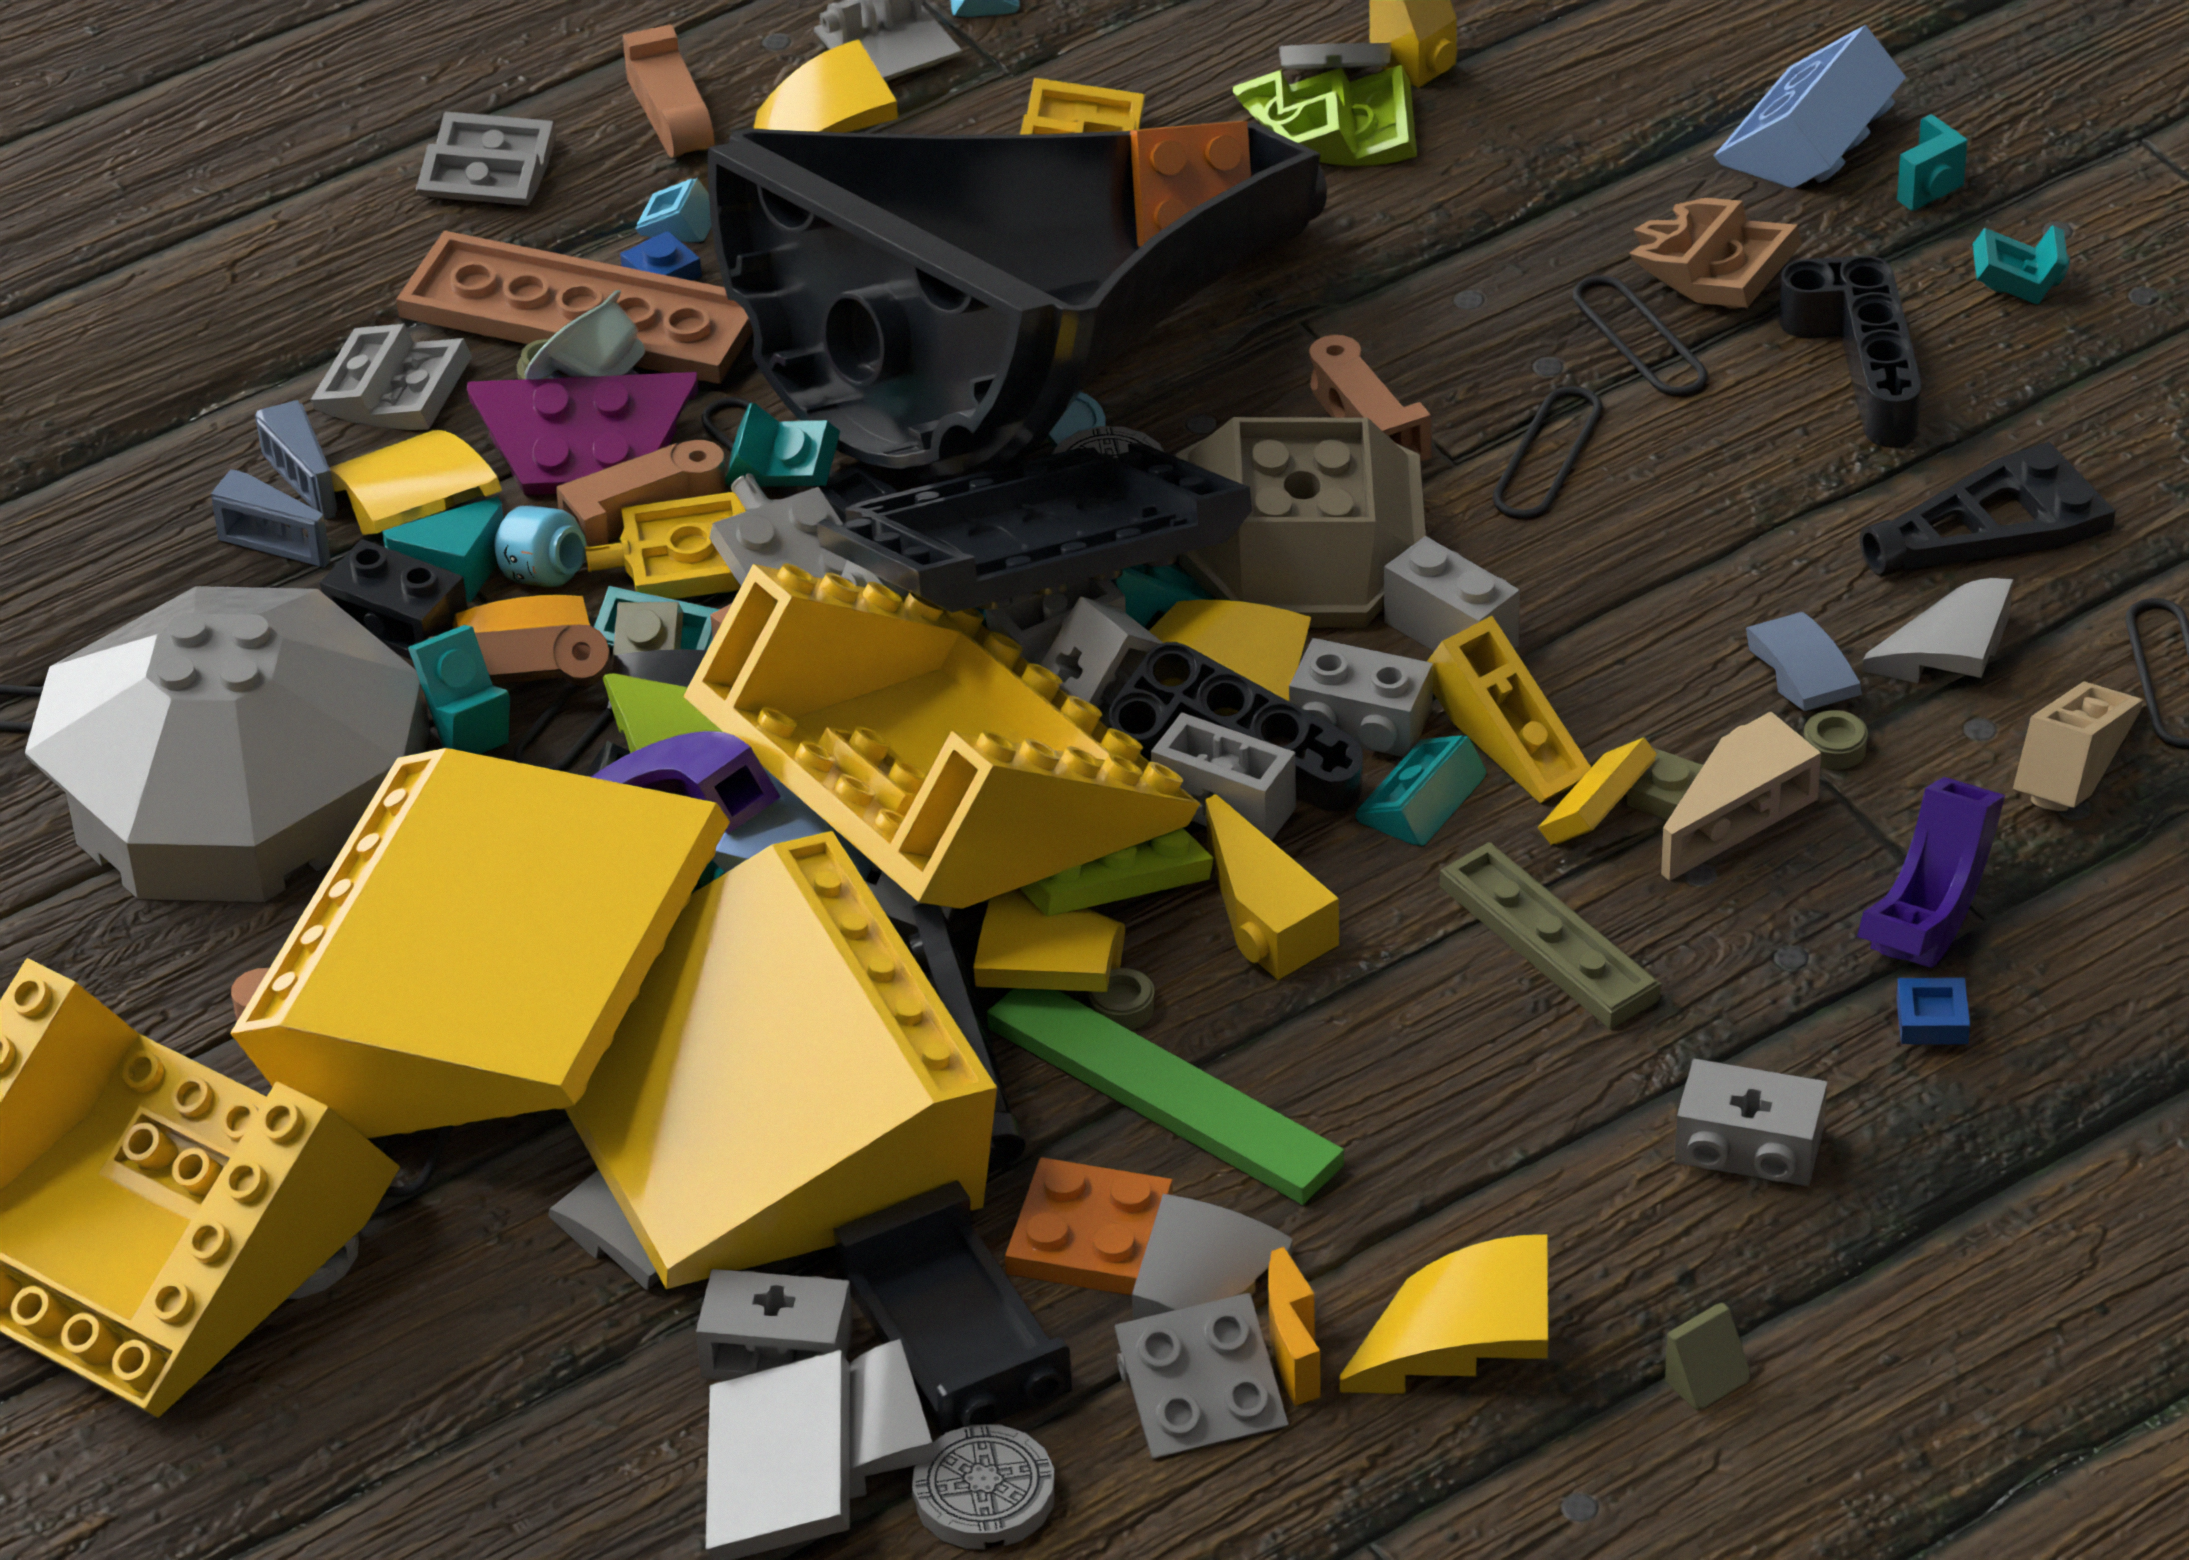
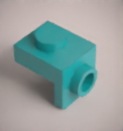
(1933, 165)
(2020, 268)

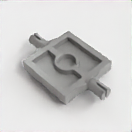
(775, 532)

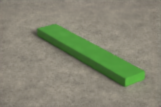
(1168, 1090)

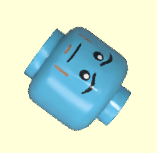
(539, 546)

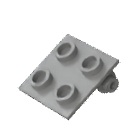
(894, 33)
(1200, 1375)

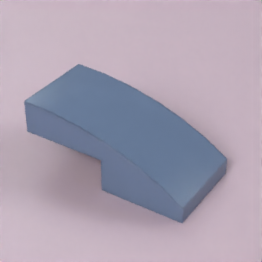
(1805, 661)

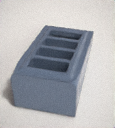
(296, 455)
(256, 516)

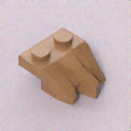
(1715, 251)

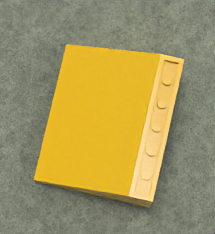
(927, 737)
(476, 942)
(781, 1073)
(155, 1197)

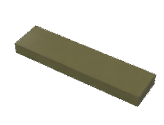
(1550, 935)

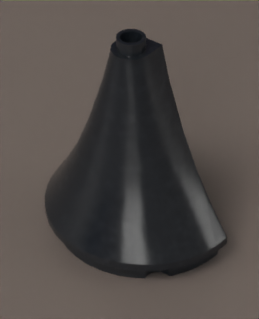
(912, 270)

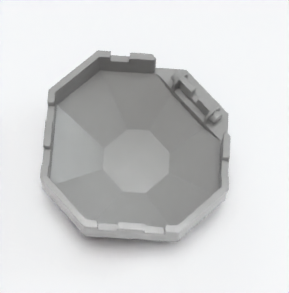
(225, 739)

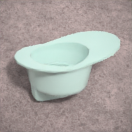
(591, 345)

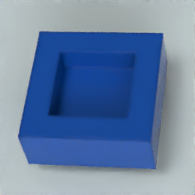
(663, 256)
(1933, 1011)

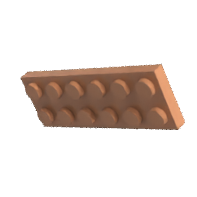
(535, 293)

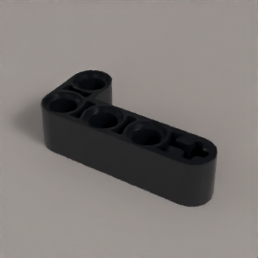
(1862, 305)
(1325, 757)

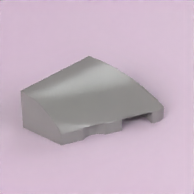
(1948, 636)
(1201, 1256)
(885, 1416)

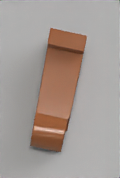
(667, 90)
(1353, 390)
(660, 476)
(542, 653)

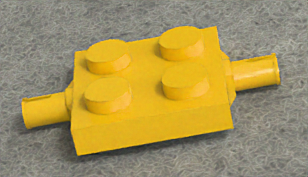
(670, 547)

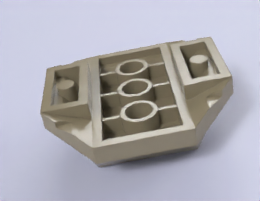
(1324, 520)

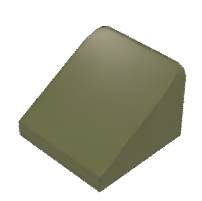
(1706, 1358)

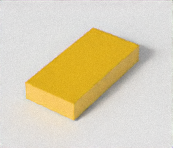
(1598, 791)

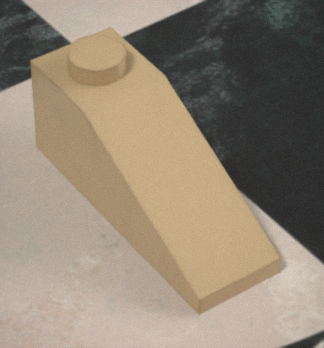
(2073, 744)
(1744, 787)

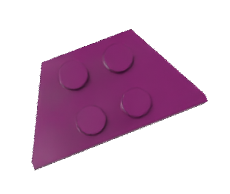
(579, 424)

